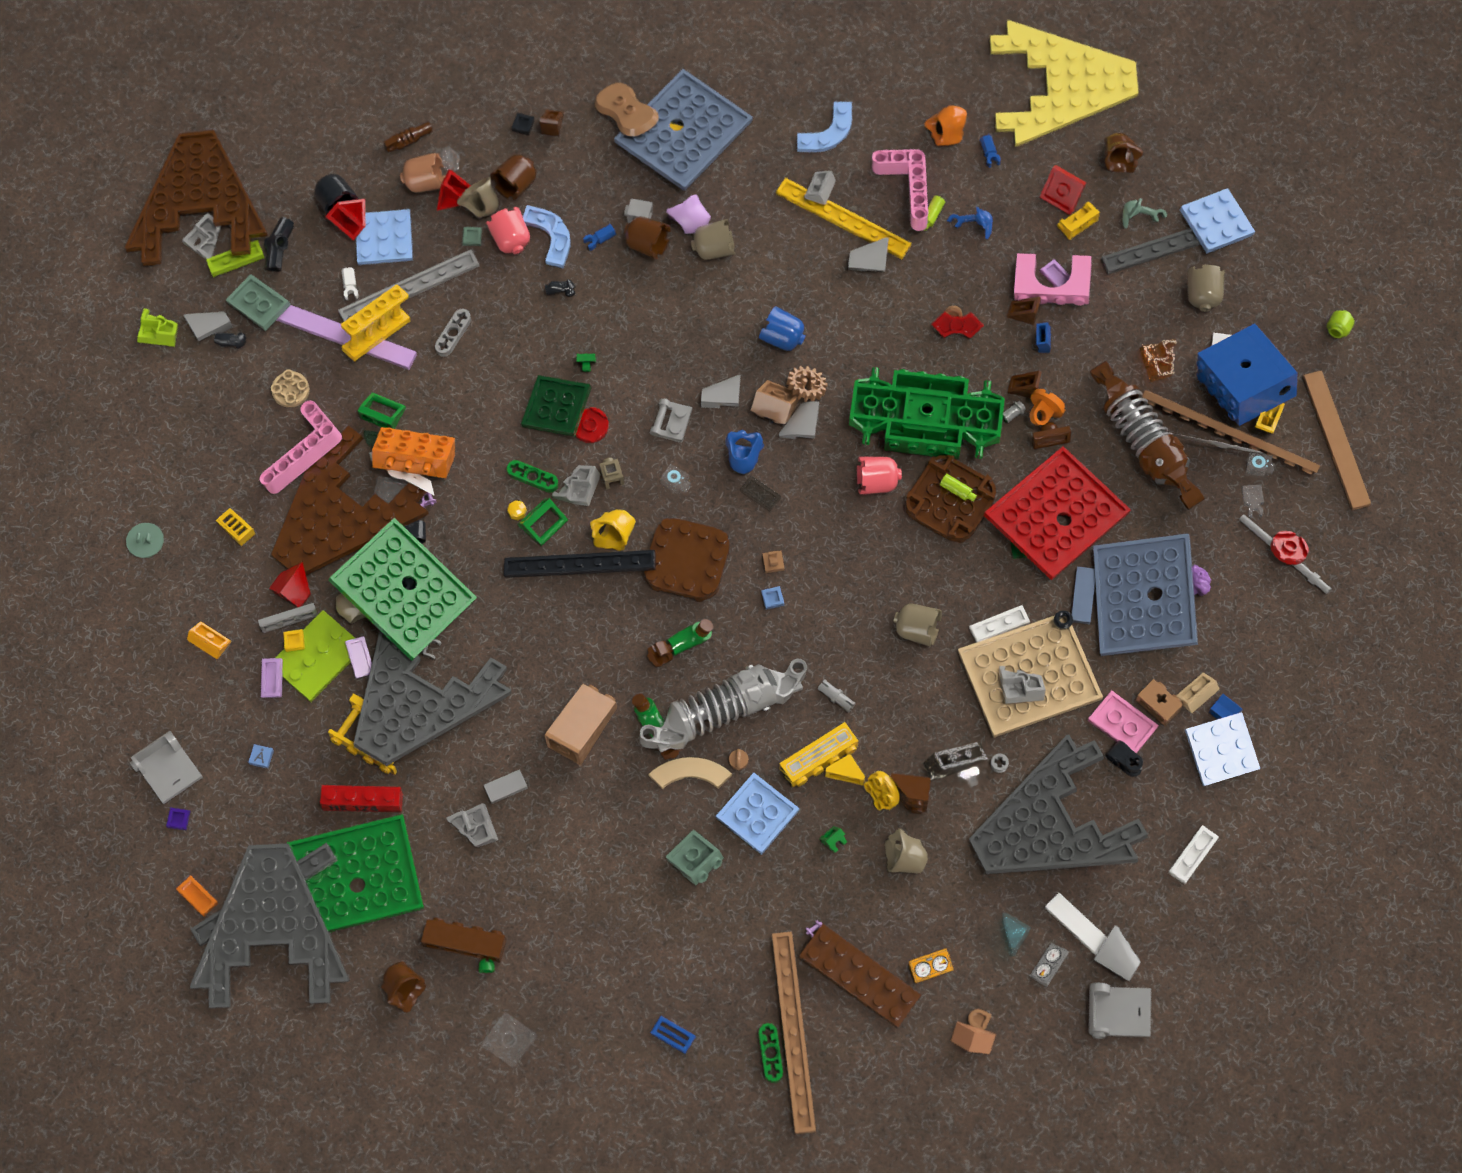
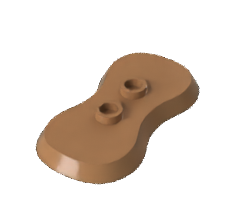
(622, 105)

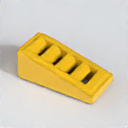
(244, 536)

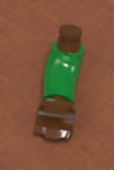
(685, 639)
(649, 715)

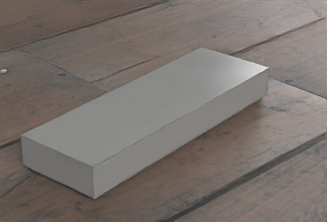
(288, 617)

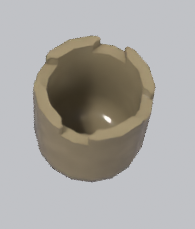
(713, 240)
(1205, 287)
(918, 623)

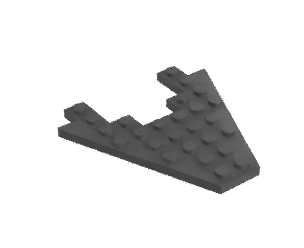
(407, 711)
(1035, 830)
(269, 907)

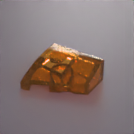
(1159, 359)

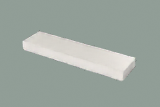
(1076, 923)

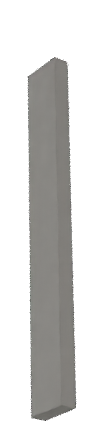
(422, 281)

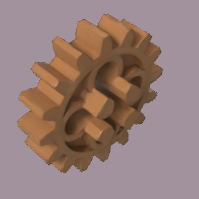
(797, 381)

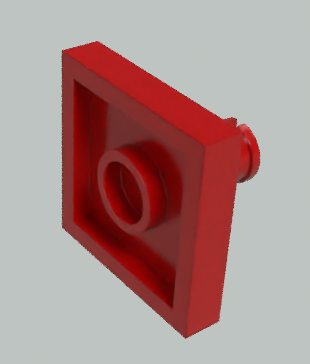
(1063, 190)

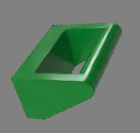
(377, 418)
(535, 514)

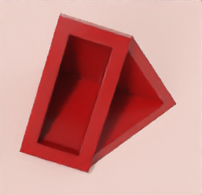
(451, 190)
(349, 217)
(292, 585)

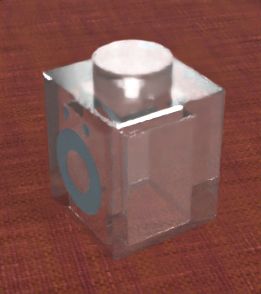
(1259, 465)
(675, 480)

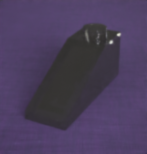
(954, 760)

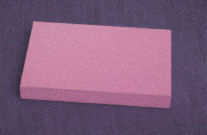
(1122, 722)

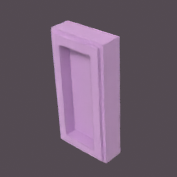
(1055, 273)
(359, 657)
(271, 678)

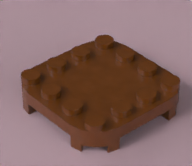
(941, 509)
(688, 559)

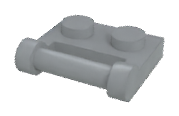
(677, 422)

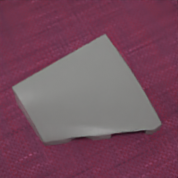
(207, 233)
(208, 323)
(802, 422)
(479, 831)
(1118, 955)

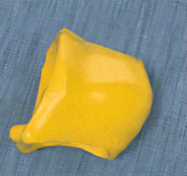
(617, 530)

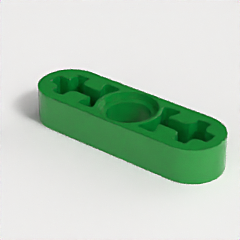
(530, 469)
(774, 1037)

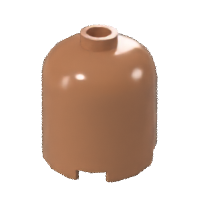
(423, 173)

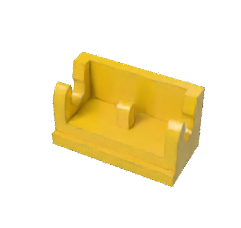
(1079, 220)

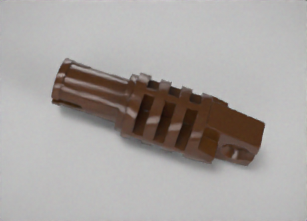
(407, 137)

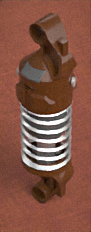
(1157, 449)

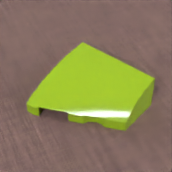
(157, 330)

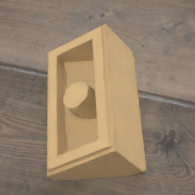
(1198, 692)

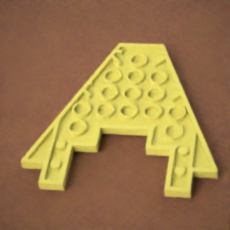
(1077, 77)

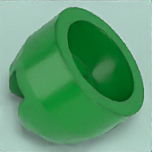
(486, 967)

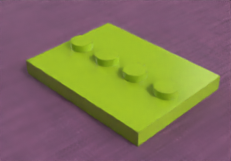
(321, 659)

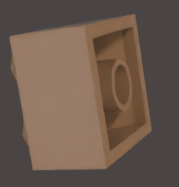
(774, 402)

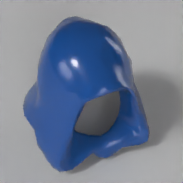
(743, 458)

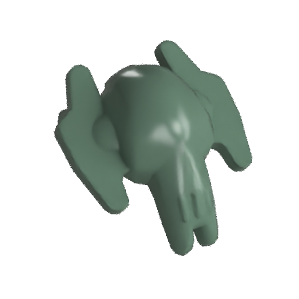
(1133, 207)

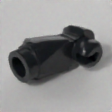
(558, 287)
(229, 339)

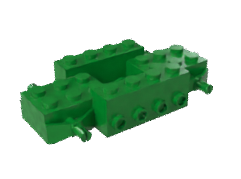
(909, 430)

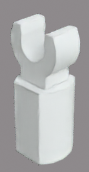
(349, 282)

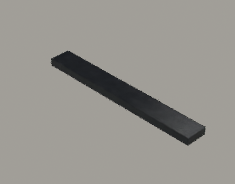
(580, 563)

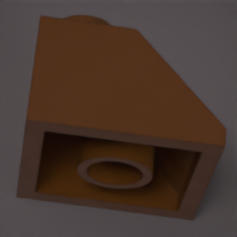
(912, 791)

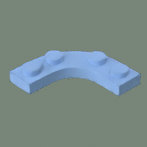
(833, 135)
(555, 228)

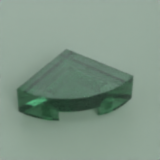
(370, 437)

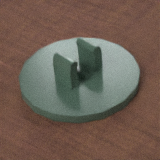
(144, 540)

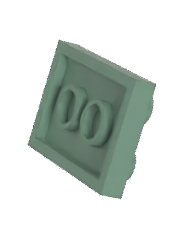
(258, 302)

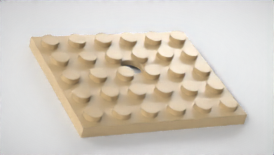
(1035, 650)

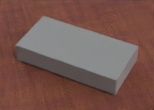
(505, 786)

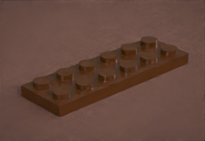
(860, 976)

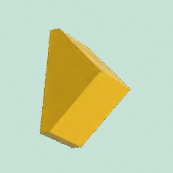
(1268, 420)
(846, 770)

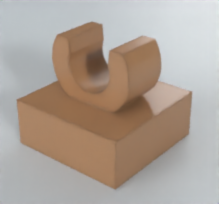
(773, 561)

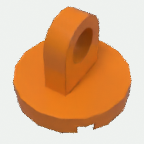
(1047, 404)

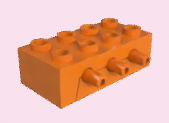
(413, 452)

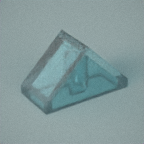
(1015, 932)

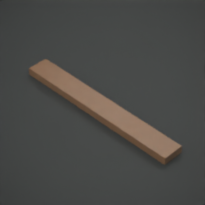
(1336, 440)

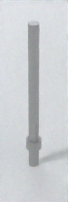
(1312, 577)

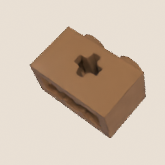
(1161, 711)

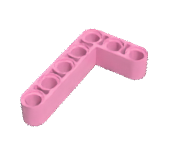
(911, 163)
(305, 452)

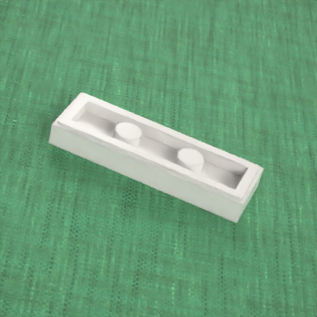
(999, 624)
(1193, 854)

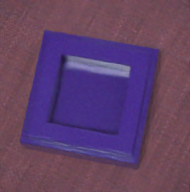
(178, 818)

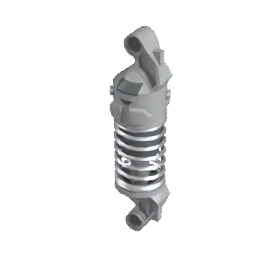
(739, 695)

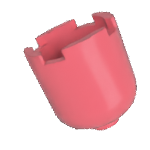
(509, 230)
(877, 475)

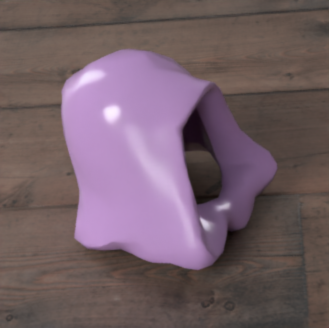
(689, 214)

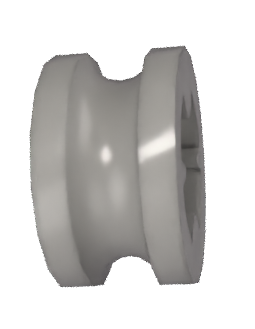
(1004, 760)

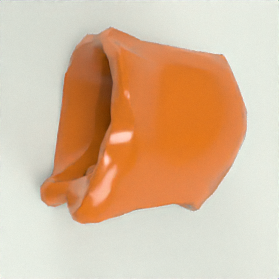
(952, 121)

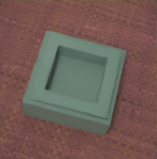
(472, 236)

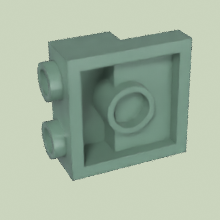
(695, 857)

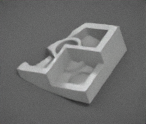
(870, 256)
(722, 393)
(579, 486)
(1021, 686)

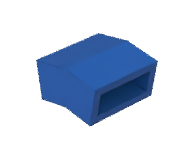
(1043, 328)
(1224, 707)

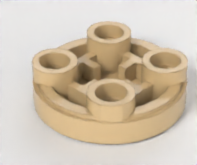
(290, 389)

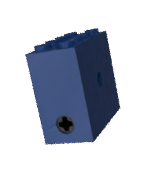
(1246, 374)

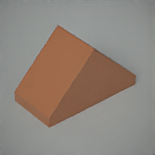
(973, 1038)

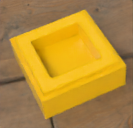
(294, 640)

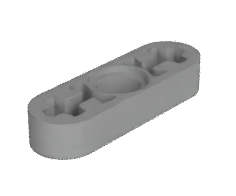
(453, 324)

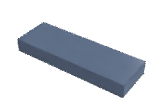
(1083, 595)

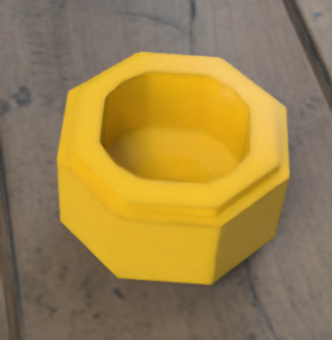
(517, 510)

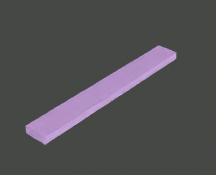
(332, 331)

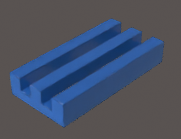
(687, 1043)

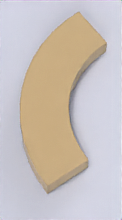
(690, 767)

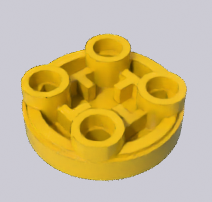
(882, 790)

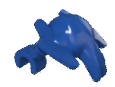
(982, 217)

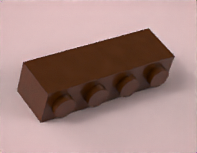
(463, 940)

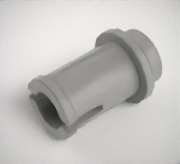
(1014, 411)

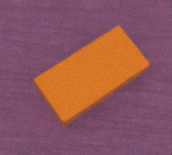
(197, 896)

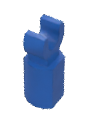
(989, 150)
(600, 236)

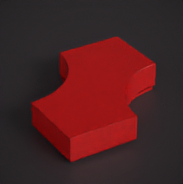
(948, 324)

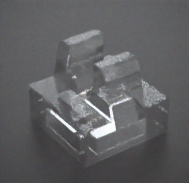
(450, 159)
(969, 775)

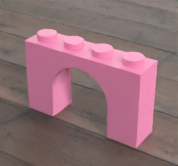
(1074, 291)

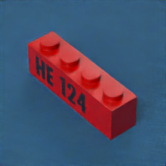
(361, 798)

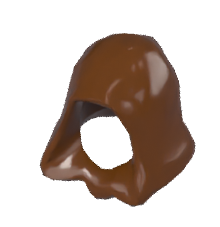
(1118, 151)
(402, 986)

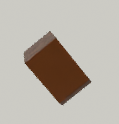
(551, 122)
(1025, 310)
(1024, 383)

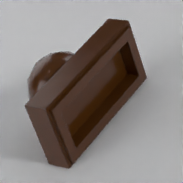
(1051, 435)

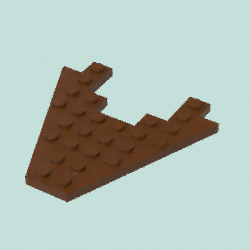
(195, 180)
(330, 524)

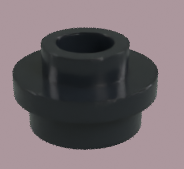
(1066, 615)

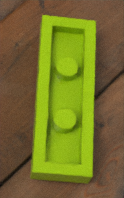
(226, 261)

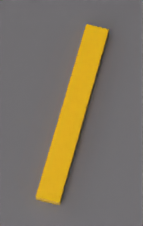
(843, 218)

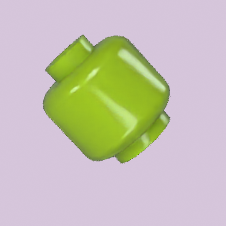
(1340, 324)

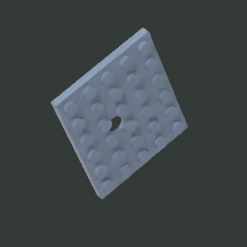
(708, 129)
(1125, 577)

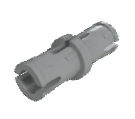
(836, 696)

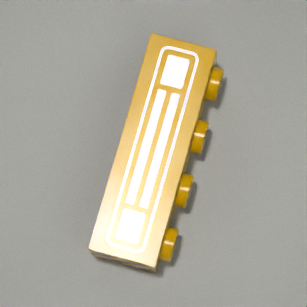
(818, 755)

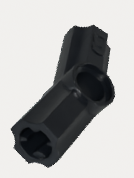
(277, 244)

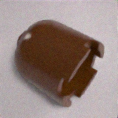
(514, 176)
(647, 236)

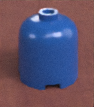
(783, 330)

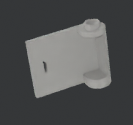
(166, 767)
(1116, 1010)

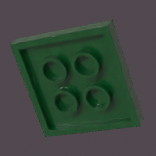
(556, 405)

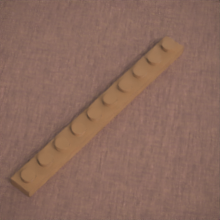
(1238, 436)
(793, 1033)

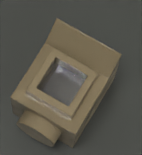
(611, 472)

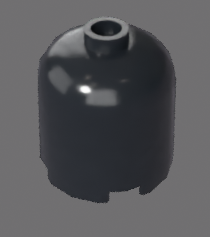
(331, 190)

